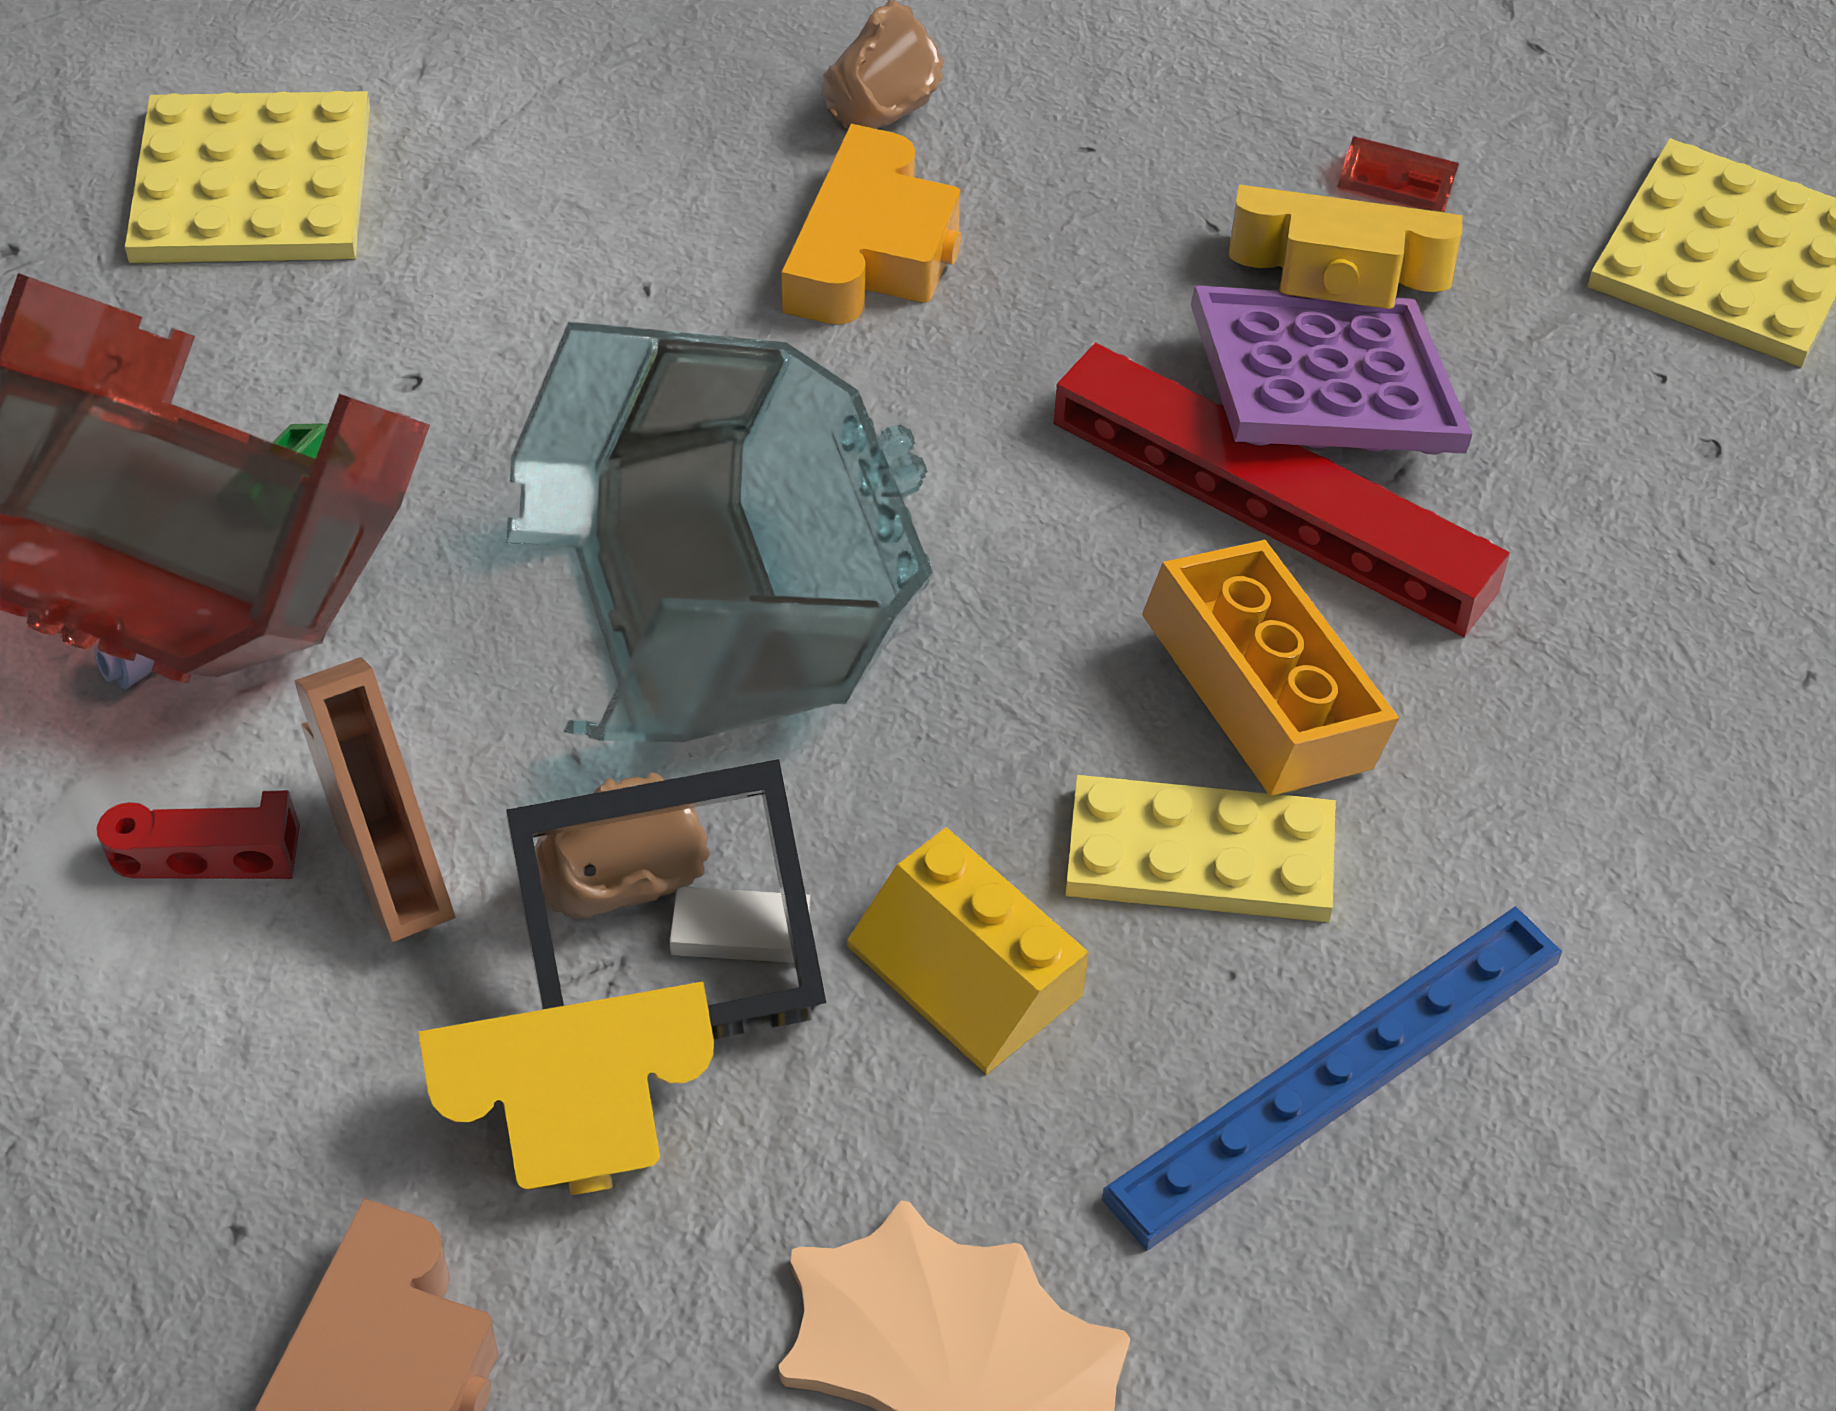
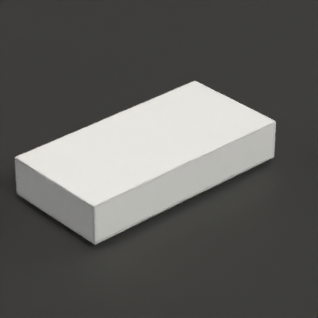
(730, 925)

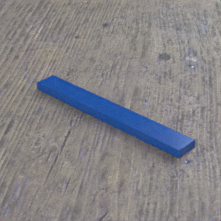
(1329, 1078)

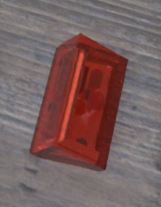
(1398, 175)

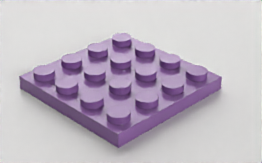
(1328, 372)

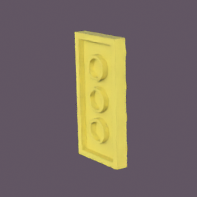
(1202, 848)

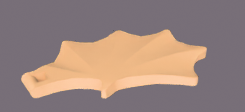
(943, 1328)

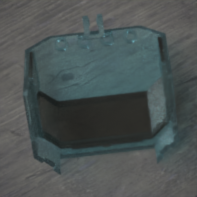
(724, 524)

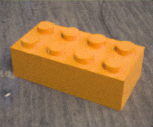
(1269, 667)

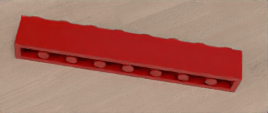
(1282, 490)

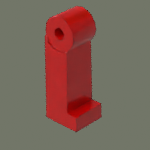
(202, 840)

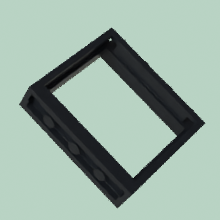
(662, 797)

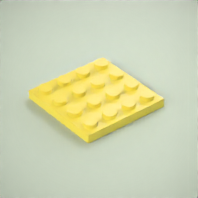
(249, 177)
(1726, 252)

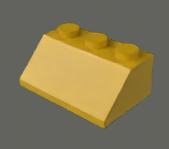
(969, 951)

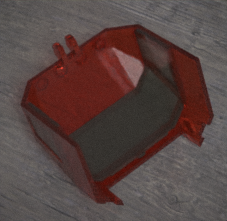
(164, 521)

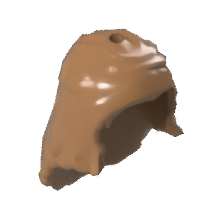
(883, 70)
(631, 858)

